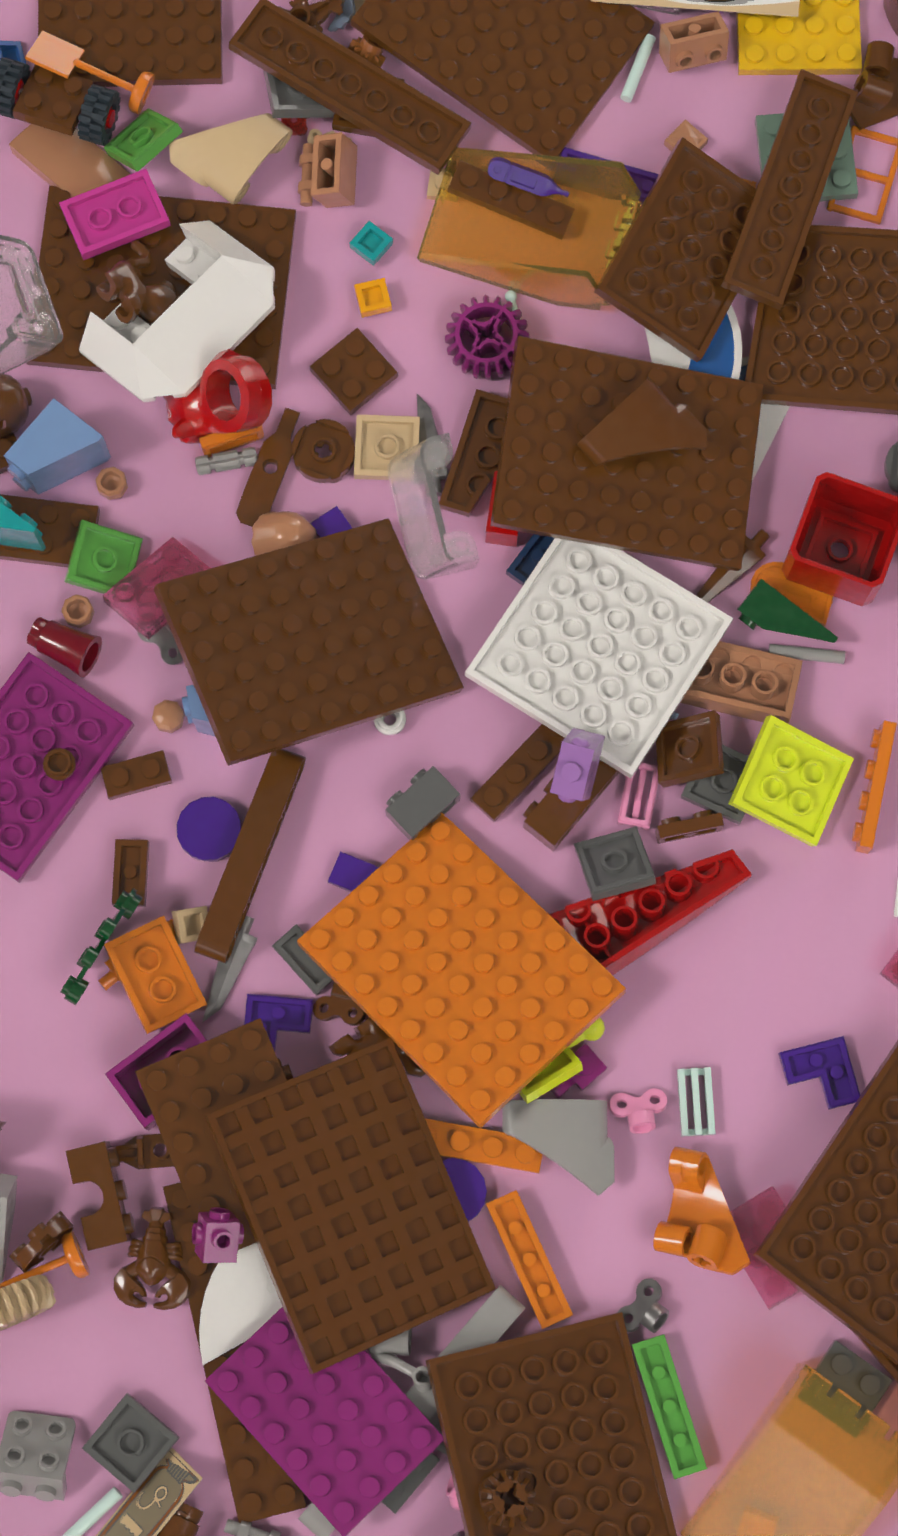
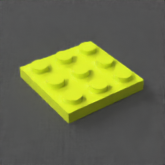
(791, 781)

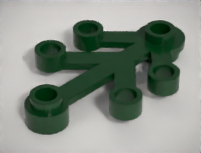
(126, 905)

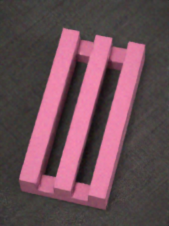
(634, 821)

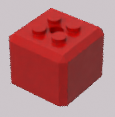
(849, 515)

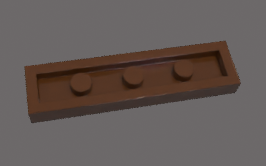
(515, 203)
(518, 772)

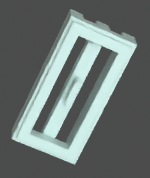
(694, 1073)

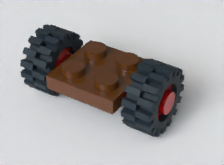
(58, 102)

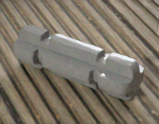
(226, 460)

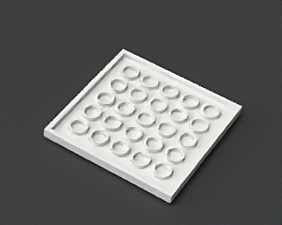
(599, 648)

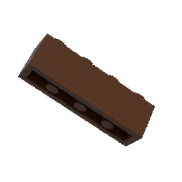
(554, 819)

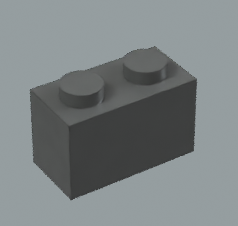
(421, 802)

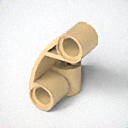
(229, 153)

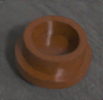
(59, 764)

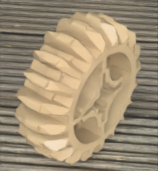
(25, 1300)

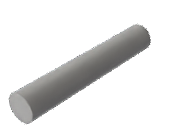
(809, 654)

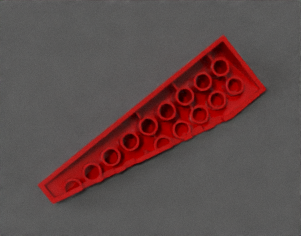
(634, 922)

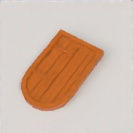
(809, 600)

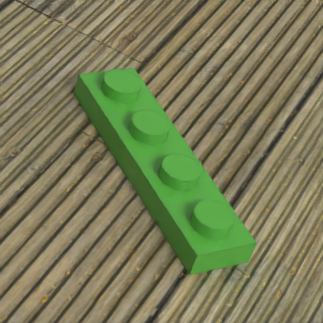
(669, 1406)

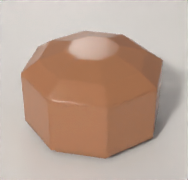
(111, 483)
(77, 611)
(168, 716)

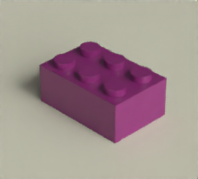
(172, 1040)

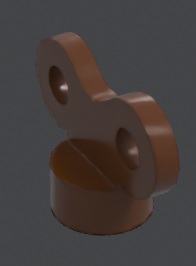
(338, 1006)

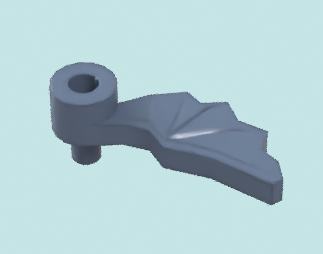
(341, 21)

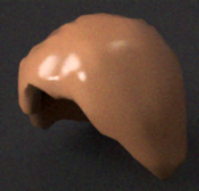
(280, 530)

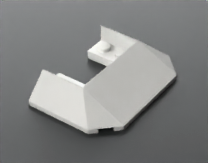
(216, 313)

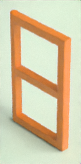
(887, 181)

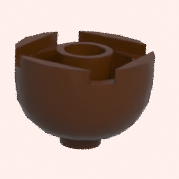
(13, 405)

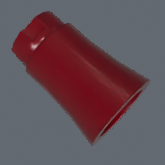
(65, 645)

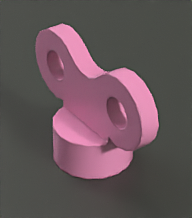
(639, 1109)

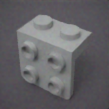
(35, 1455)

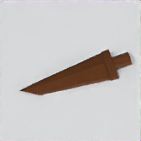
(722, 578)

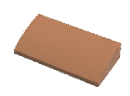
(65, 159)
(746, 683)

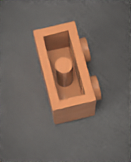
(693, 42)

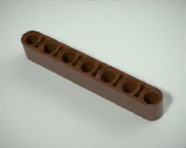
(250, 855)

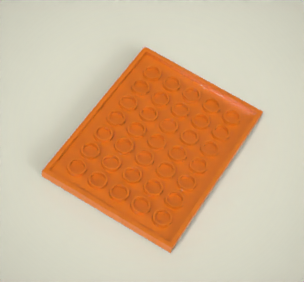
(461, 969)

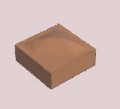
(688, 132)

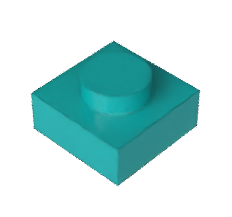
(371, 243)

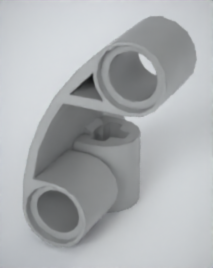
(567, 1133)

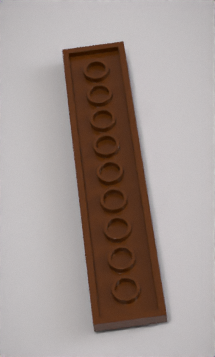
(255, 1478)

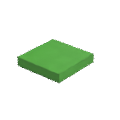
(143, 139)
(101, 557)

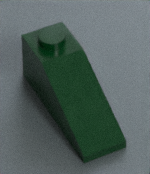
(776, 613)

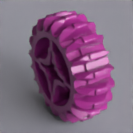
(468, 322)

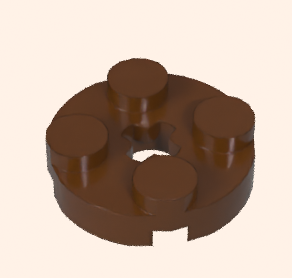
(314, 436)
(43, 1240)

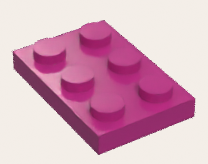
(114, 214)

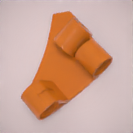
(699, 1217)

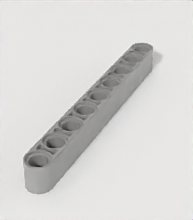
(482, 1329)

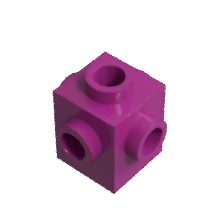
(217, 1236)

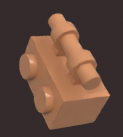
(328, 171)

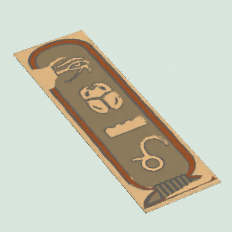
(156, 1499)

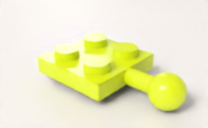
(562, 1067)

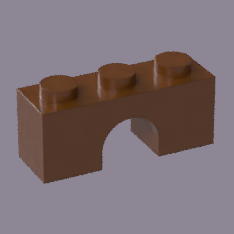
(111, 1222)

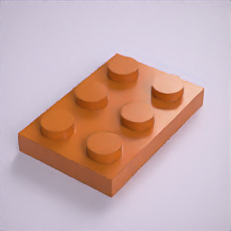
(155, 974)

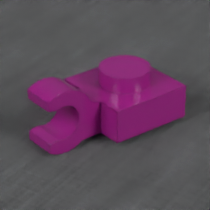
(592, 1068)

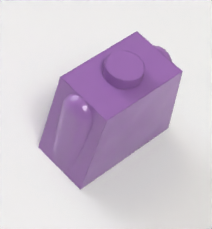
(577, 765)

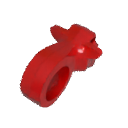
(210, 404)

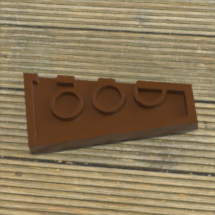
(476, 454)

